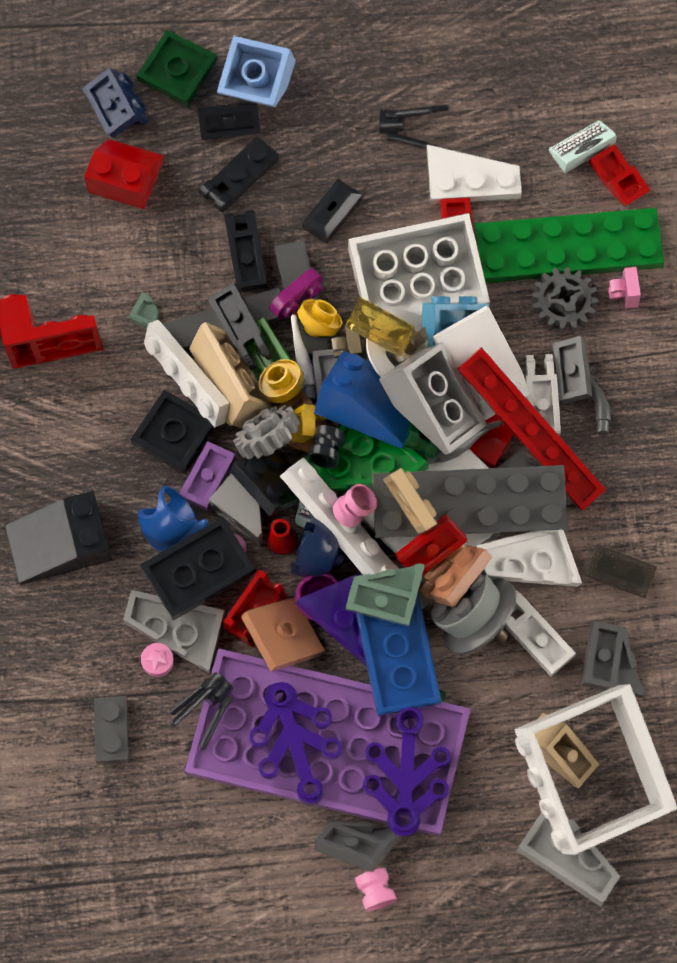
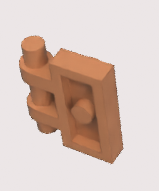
(454, 575)

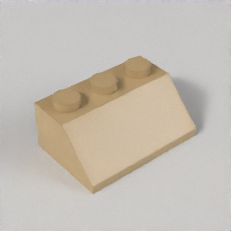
(229, 373)

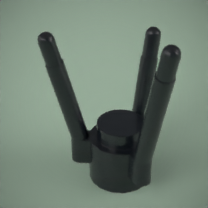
(394, 121)
(213, 691)

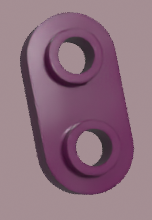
(289, 300)

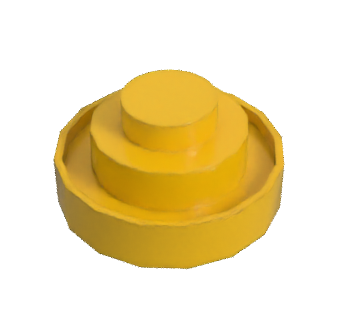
(319, 318)
(281, 381)

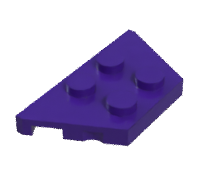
(328, 610)

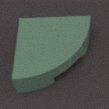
(144, 311)

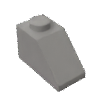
(238, 509)

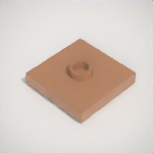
(282, 634)

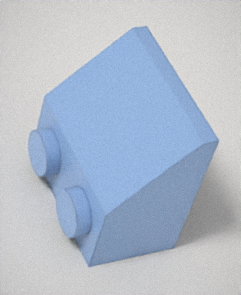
(256, 71)

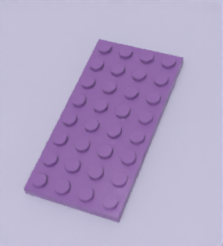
(354, 723)

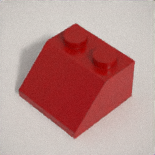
(123, 173)

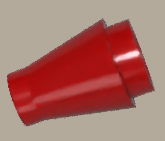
(284, 542)

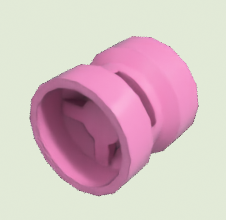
(354, 505)
(375, 887)

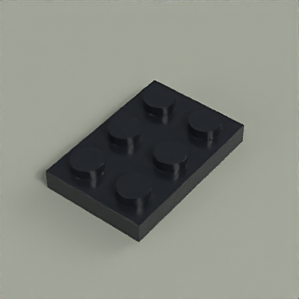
(198, 568)

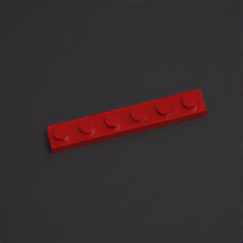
(529, 426)

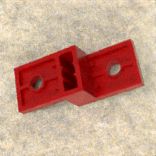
(50, 341)

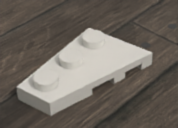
(466, 175)

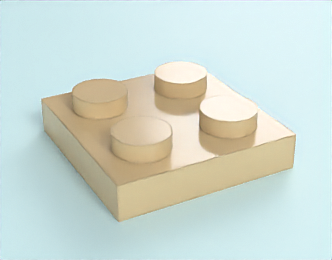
(403, 488)

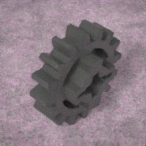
(554, 309)

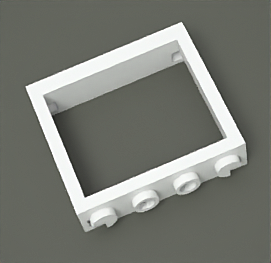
(642, 753)

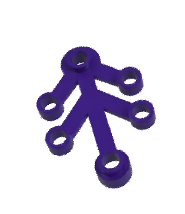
(292, 737)
(406, 778)

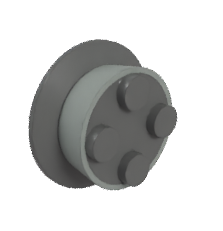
(477, 615)

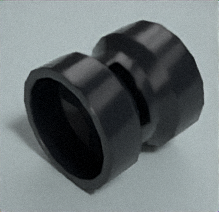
(327, 444)

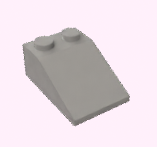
(434, 398)

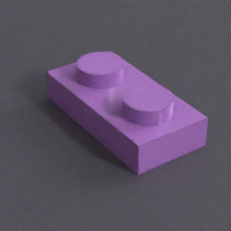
(207, 475)

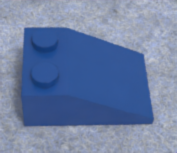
(358, 401)

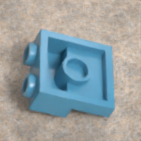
(442, 313)

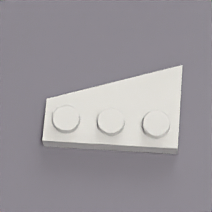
(533, 558)

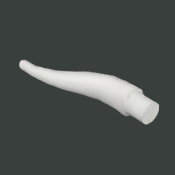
(303, 360)

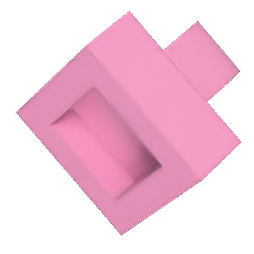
(626, 288)

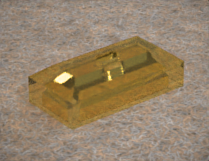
(389, 330)

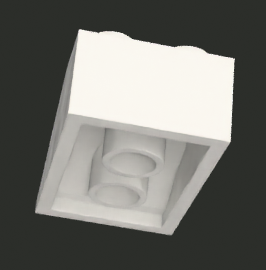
(481, 331)

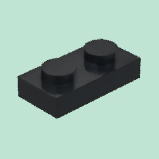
(229, 120)

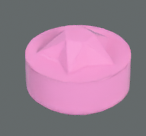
(157, 660)

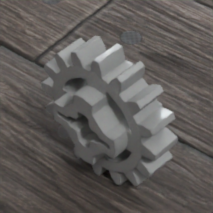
(267, 432)

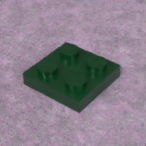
(177, 67)

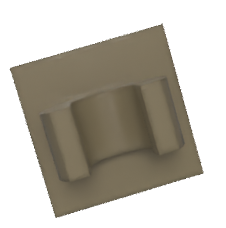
(350, 344)

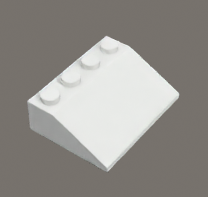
(418, 262)

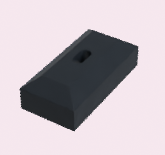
(325, 223)

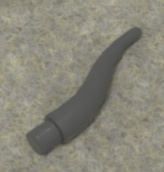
(602, 409)
(441, 457)

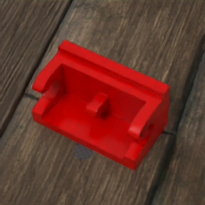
(257, 594)

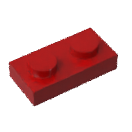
(433, 545)

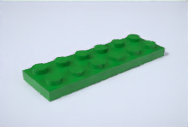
(580, 241)

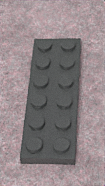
(480, 500)

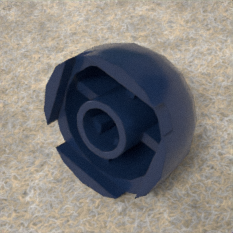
(316, 551)

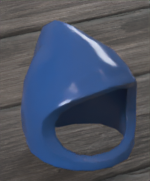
(169, 522)

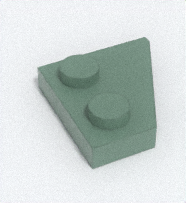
(386, 594)

